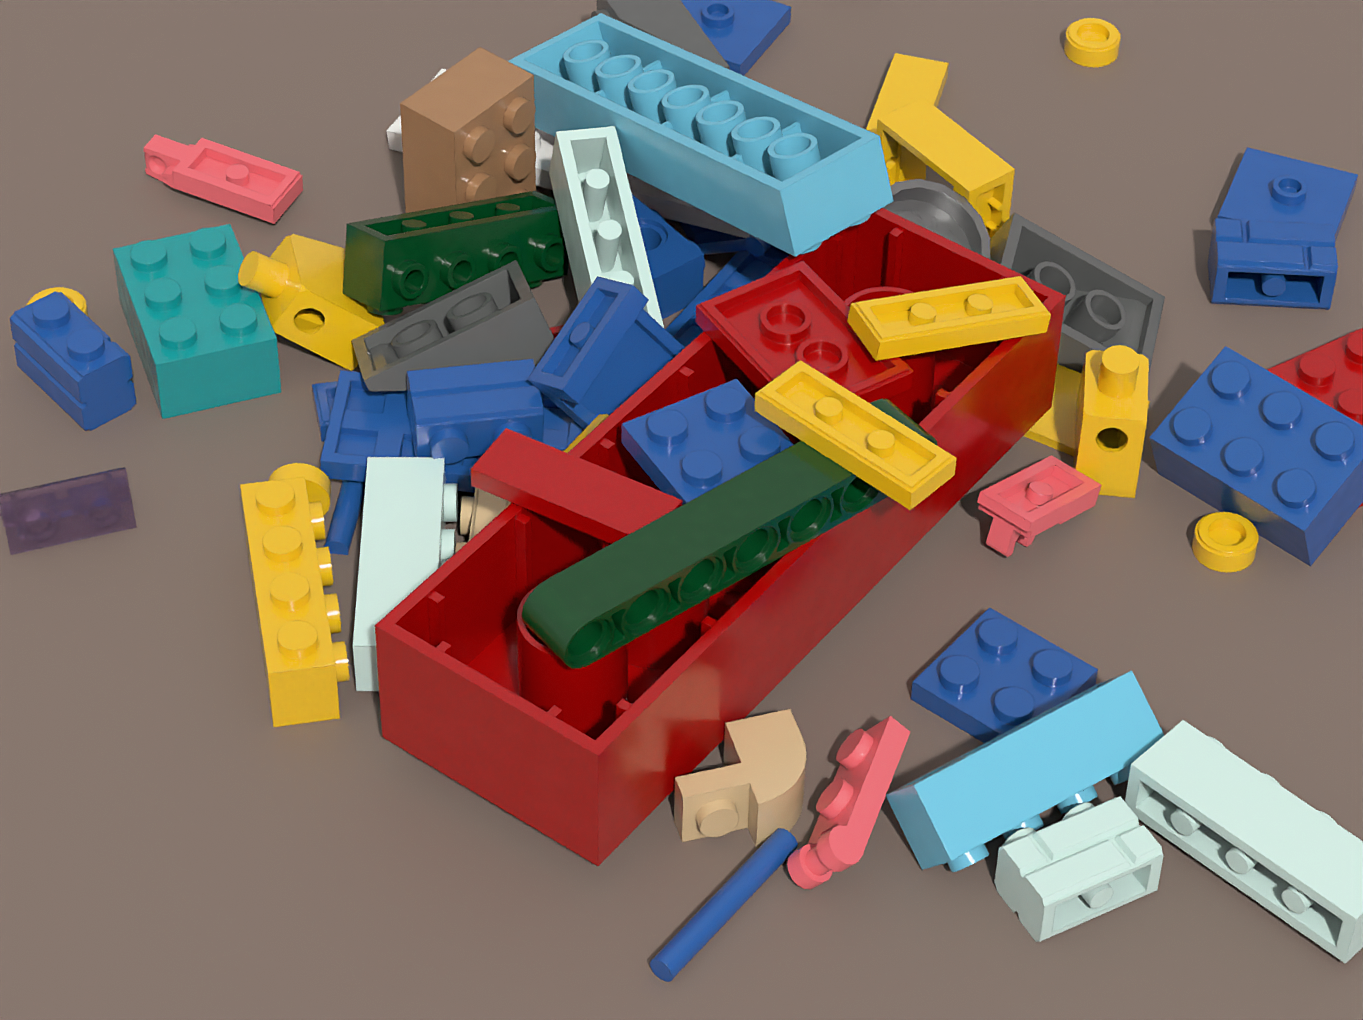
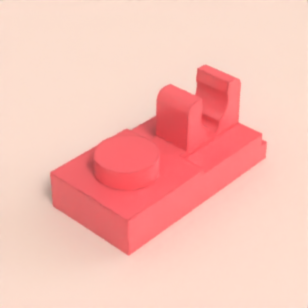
(1034, 502)

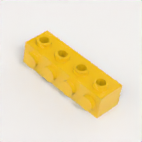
(291, 602)

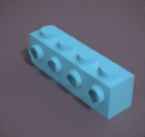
(1026, 772)

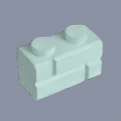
(1077, 867)

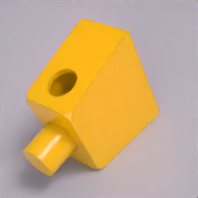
(306, 298)
(1112, 396)

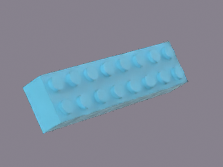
(711, 134)

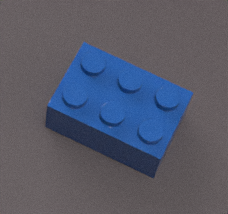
(1264, 454)

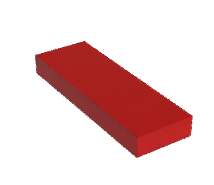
(568, 488)

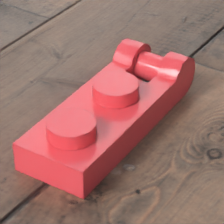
(850, 803)

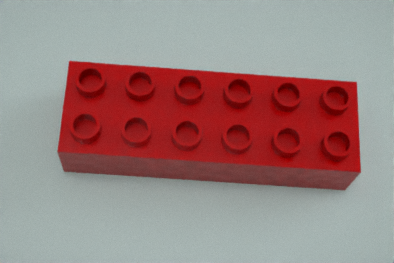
(603, 742)

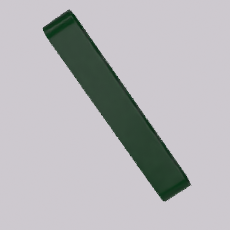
(697, 550)

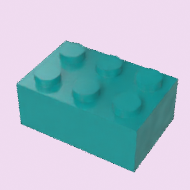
(194, 323)

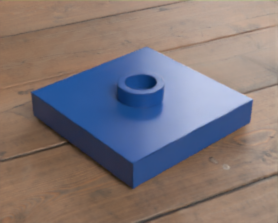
(740, 27)
(1288, 191)

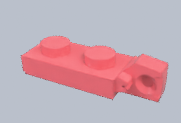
(224, 176)

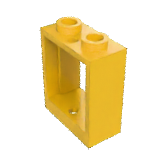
(924, 137)

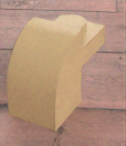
(754, 788)

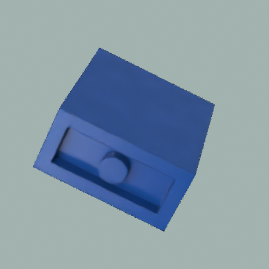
(603, 352)

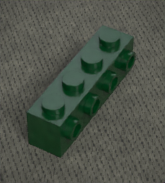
(440, 249)

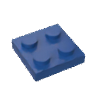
(702, 440)
(999, 677)

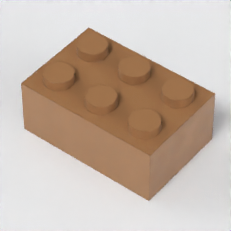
(469, 134)

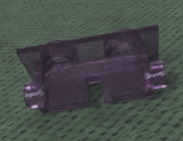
(67, 510)

